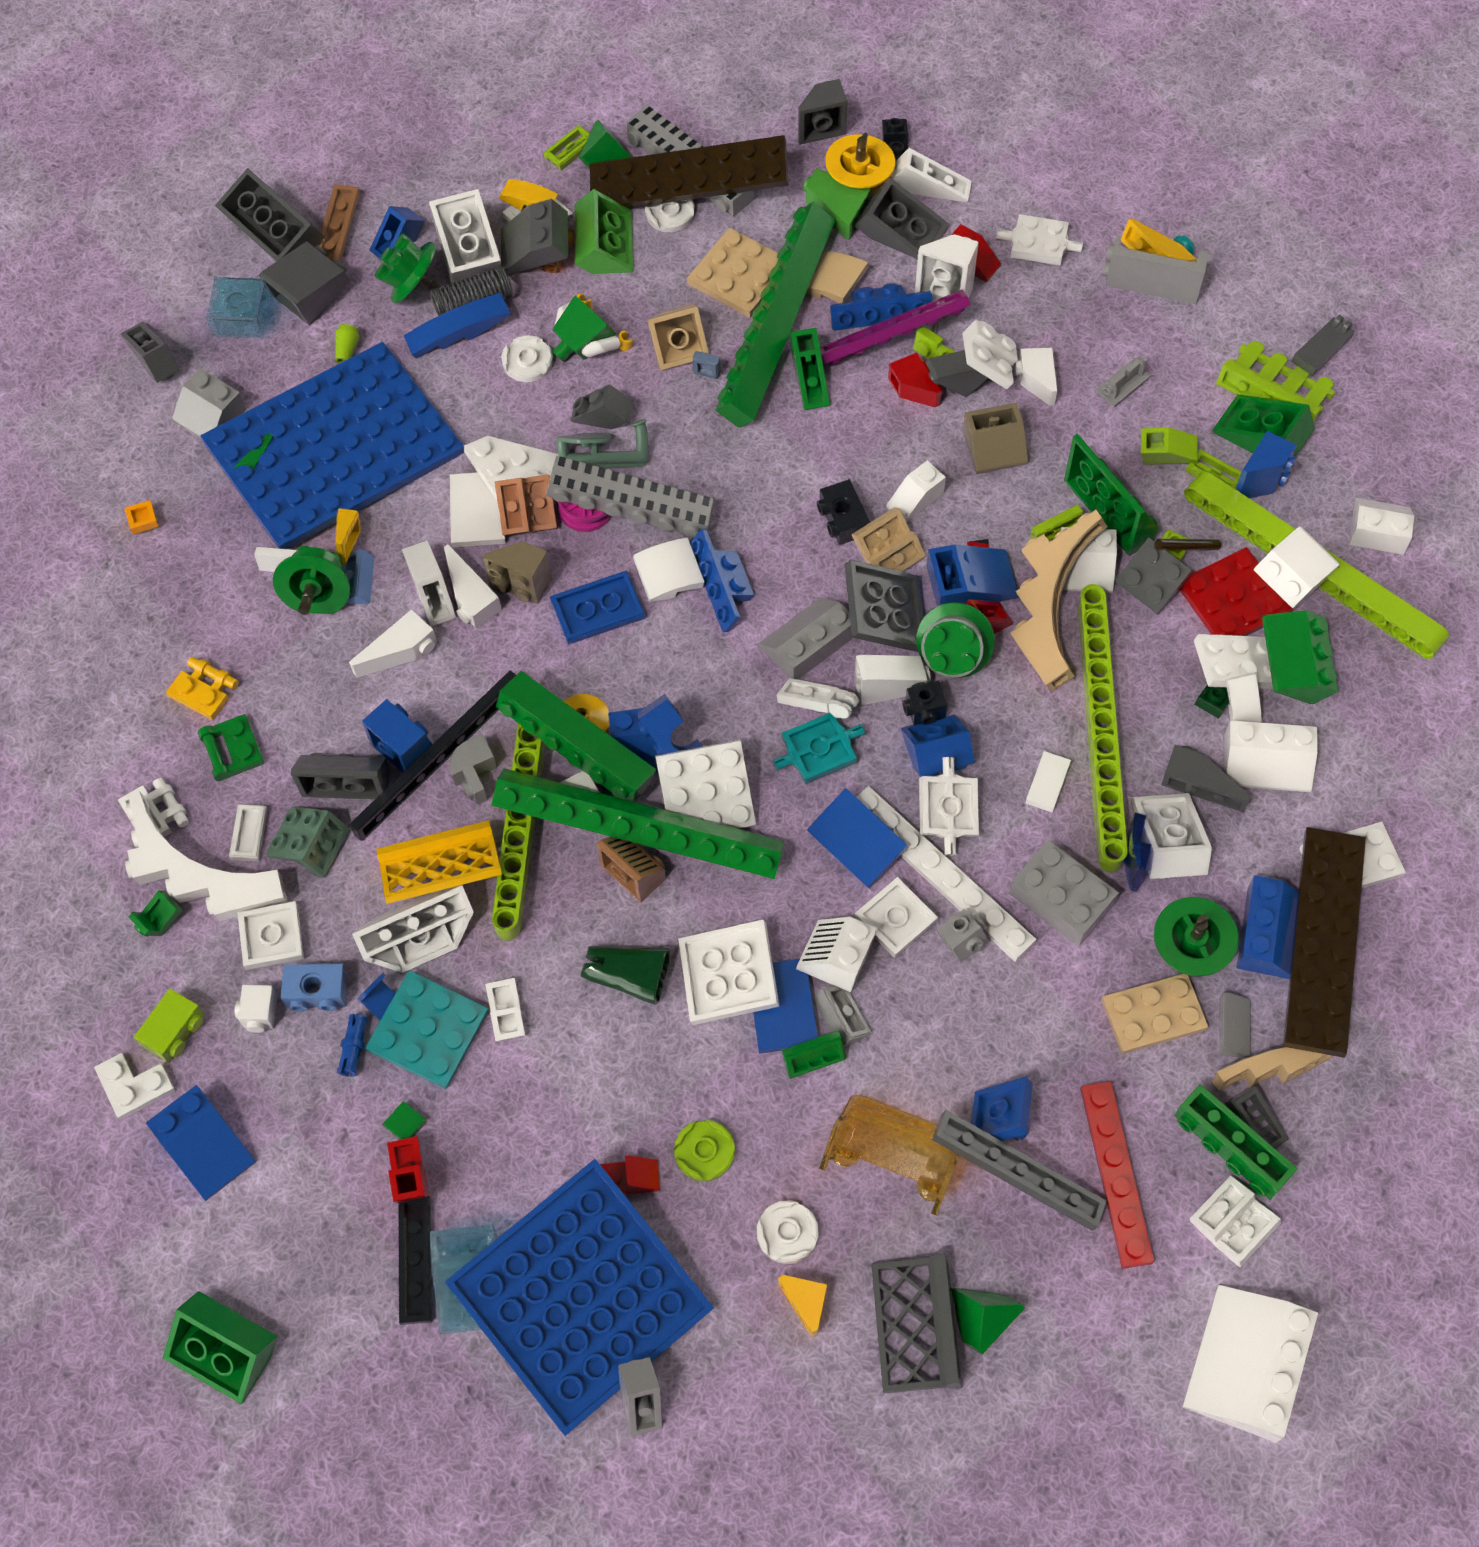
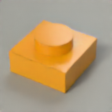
(141, 517)

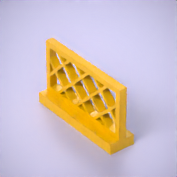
(427, 853)

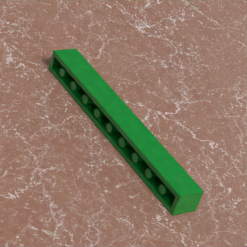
(775, 315)
(637, 823)

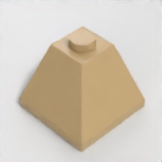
(677, 335)

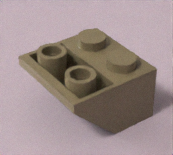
(995, 438)
(519, 570)

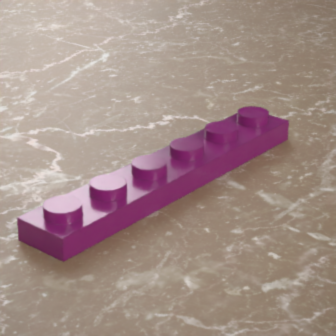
(900, 324)

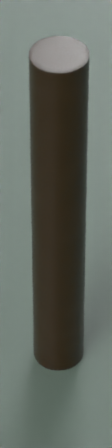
(1187, 544)

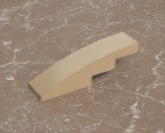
(1284, 1062)

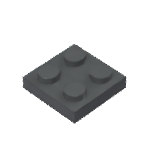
(1153, 576)

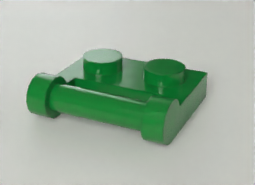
(240, 745)

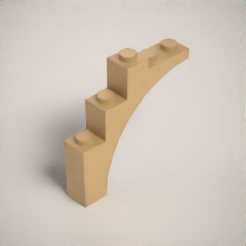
(1041, 596)

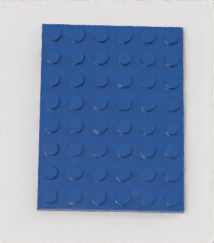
(333, 445)

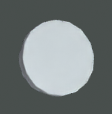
(671, 217)
(530, 365)
(779, 1236)

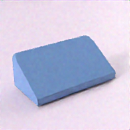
(359, 574)

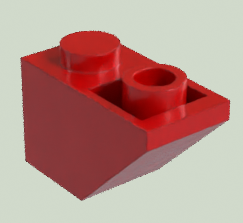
(912, 381)

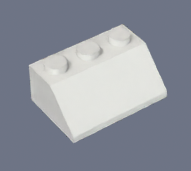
(946, 266)
(1270, 755)

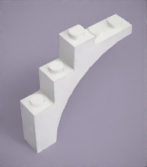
(191, 880)

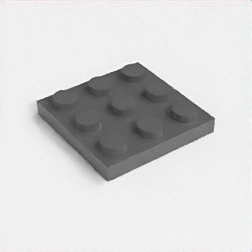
(883, 604)

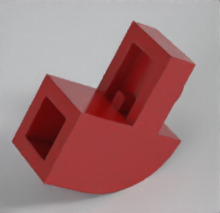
(407, 1170)

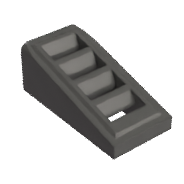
(1266, 1114)

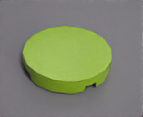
(713, 1151)

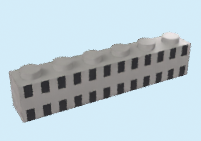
(659, 135)
(628, 497)

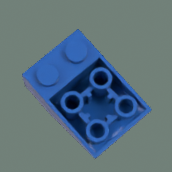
(970, 573)

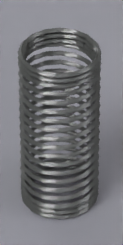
(501, 281)

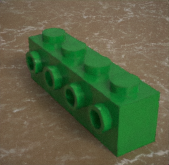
(1235, 1142)

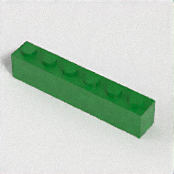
(575, 737)

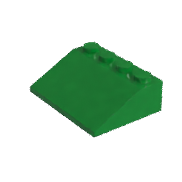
(1104, 492)

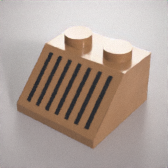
(631, 866)

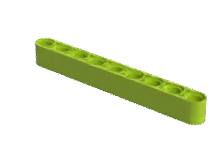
(516, 855)

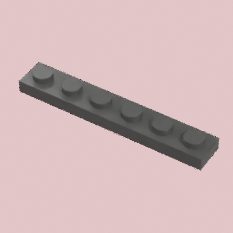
(1019, 1170)

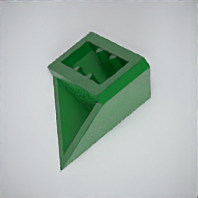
(602, 146)
(983, 1316)

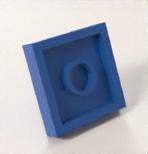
(1004, 1109)

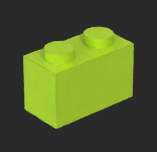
(170, 1026)

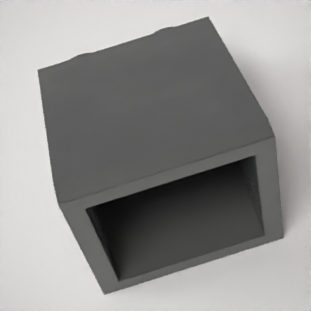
(305, 281)

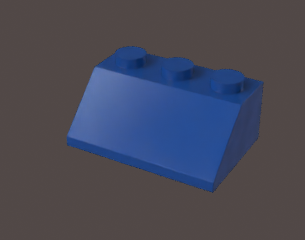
(1268, 927)

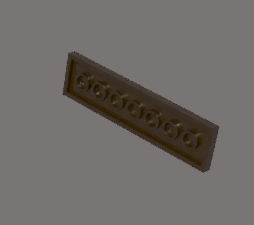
(693, 172)
(1324, 943)

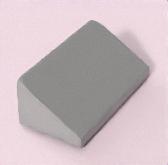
(842, 1014)
(1234, 1026)

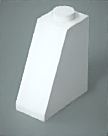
(429, 583)
(887, 676)

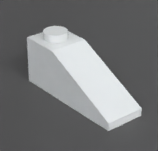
(928, 178)
(473, 596)
(398, 645)

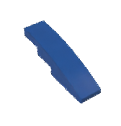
(457, 323)

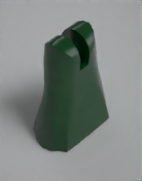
(629, 970)

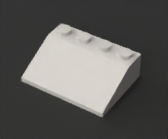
(1250, 1362)

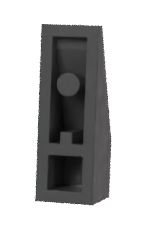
(151, 352)
(1200, 777)

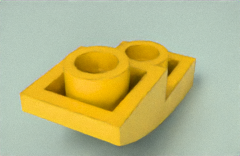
(521, 193)

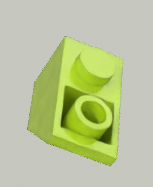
(1168, 446)

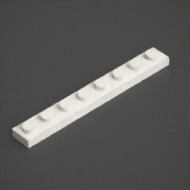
(951, 881)

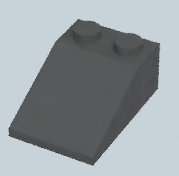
(900, 220)
(535, 237)

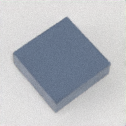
(706, 365)

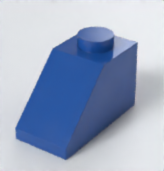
(396, 222)

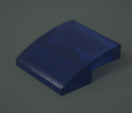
(1137, 852)

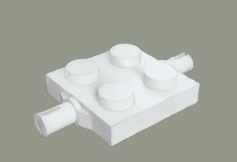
(1039, 240)
(948, 806)

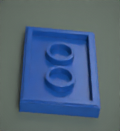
(597, 607)
(857, 838)
(794, 1018)

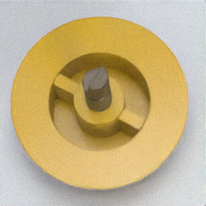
(860, 161)

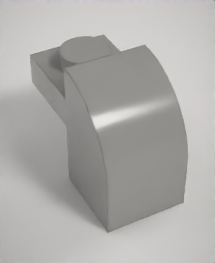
(470, 761)

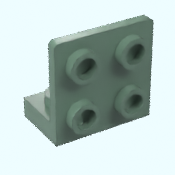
(309, 838)

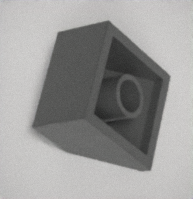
(823, 113)

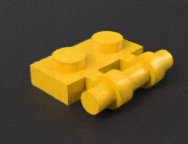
(198, 695)

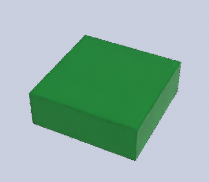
(404, 1122)

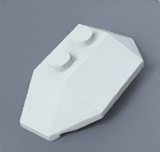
(416, 930)

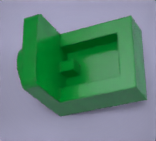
(157, 915)

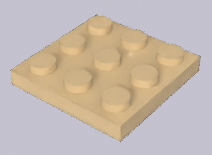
(735, 271)

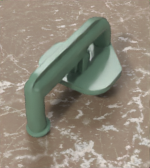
(606, 459)

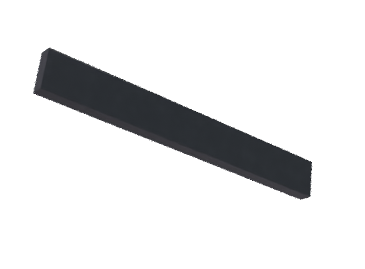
(428, 762)

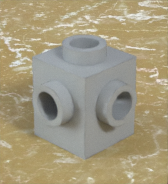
(963, 934)

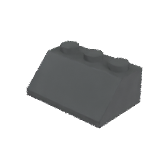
(341, 776)

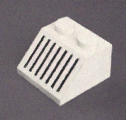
(837, 951)

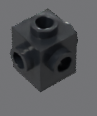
(925, 703)

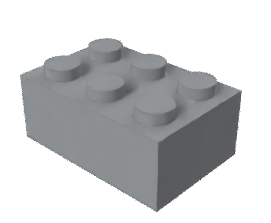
(1063, 893)

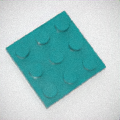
(427, 1029)

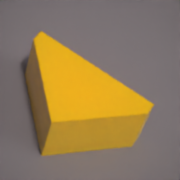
(806, 1299)

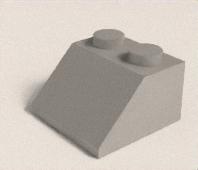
(206, 403)

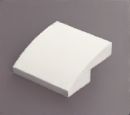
(668, 569)
(1235, 1221)

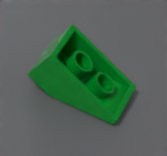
(1251, 417)

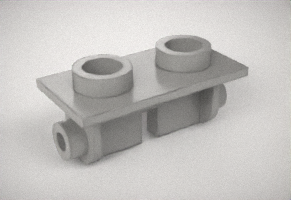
(1124, 381)

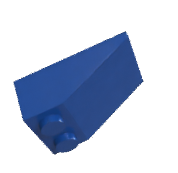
(200, 1142)

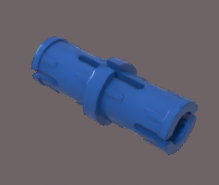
(352, 1045)

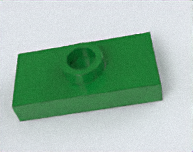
(813, 1054)

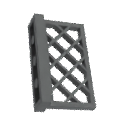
(944, 1324)

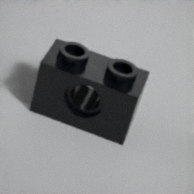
(837, 499)

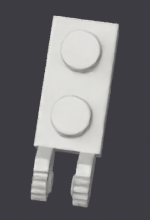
(817, 697)

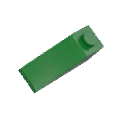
(809, 368)

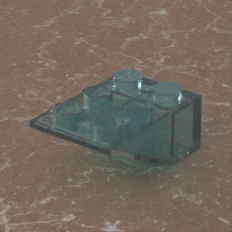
(449, 1253)

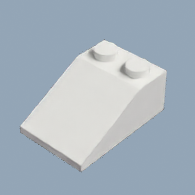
(464, 235)
(1175, 834)

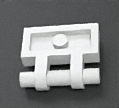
(162, 793)

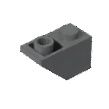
(954, 373)
(602, 408)

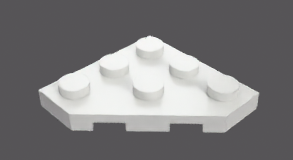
(505, 460)

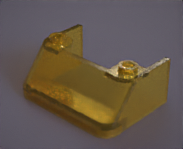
(894, 1142)

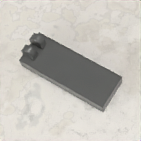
(1323, 345)

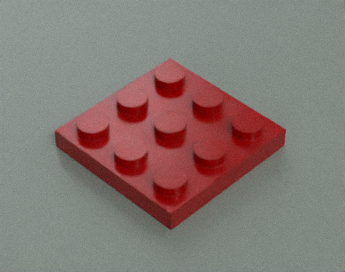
(1232, 596)

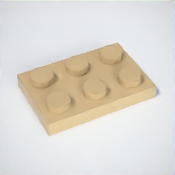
(1154, 1013)

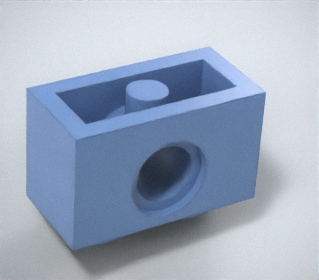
(300, 977)

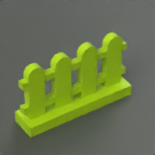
(1242, 380)

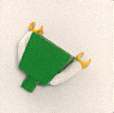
(585, 331)

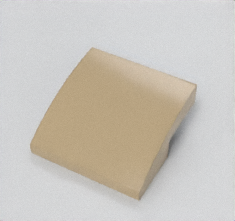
(836, 276)
(889, 542)

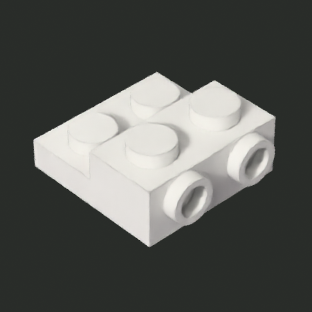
(990, 352)

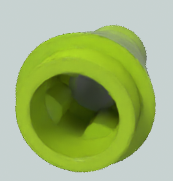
(345, 342)

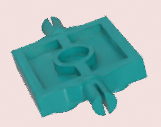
(818, 747)

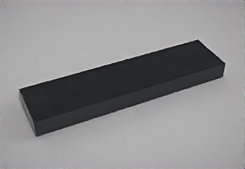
(415, 1261)

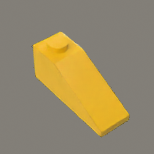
(1145, 239)

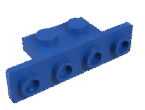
(875, 305)
(723, 579)

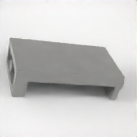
(1154, 273)

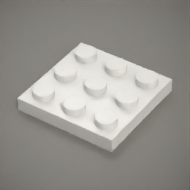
(708, 784)
(728, 972)

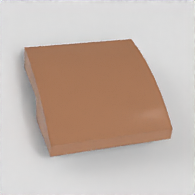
(525, 505)

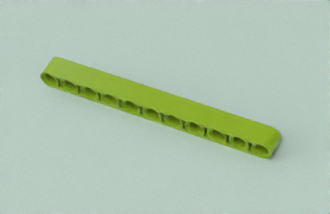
(1344, 584)
(1102, 737)

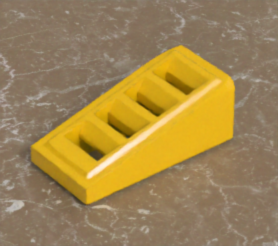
(347, 532)

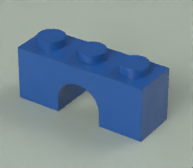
(659, 721)

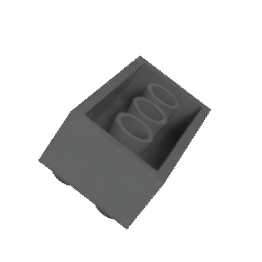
(266, 217)

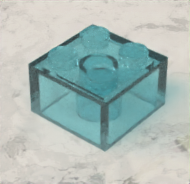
(238, 307)

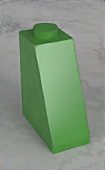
(839, 201)

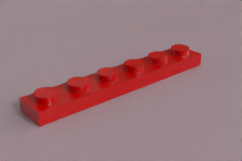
(1116, 1175)

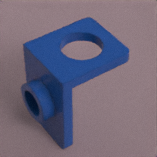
(377, 997)

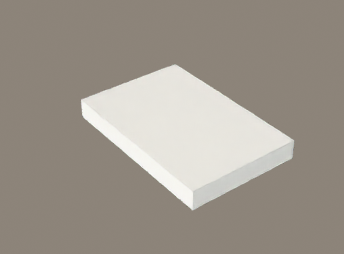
(473, 512)

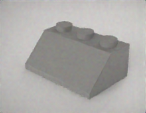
(809, 637)

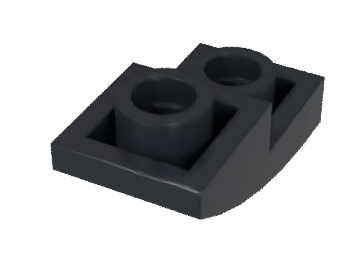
(895, 135)

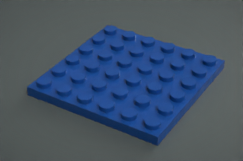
(578, 1295)

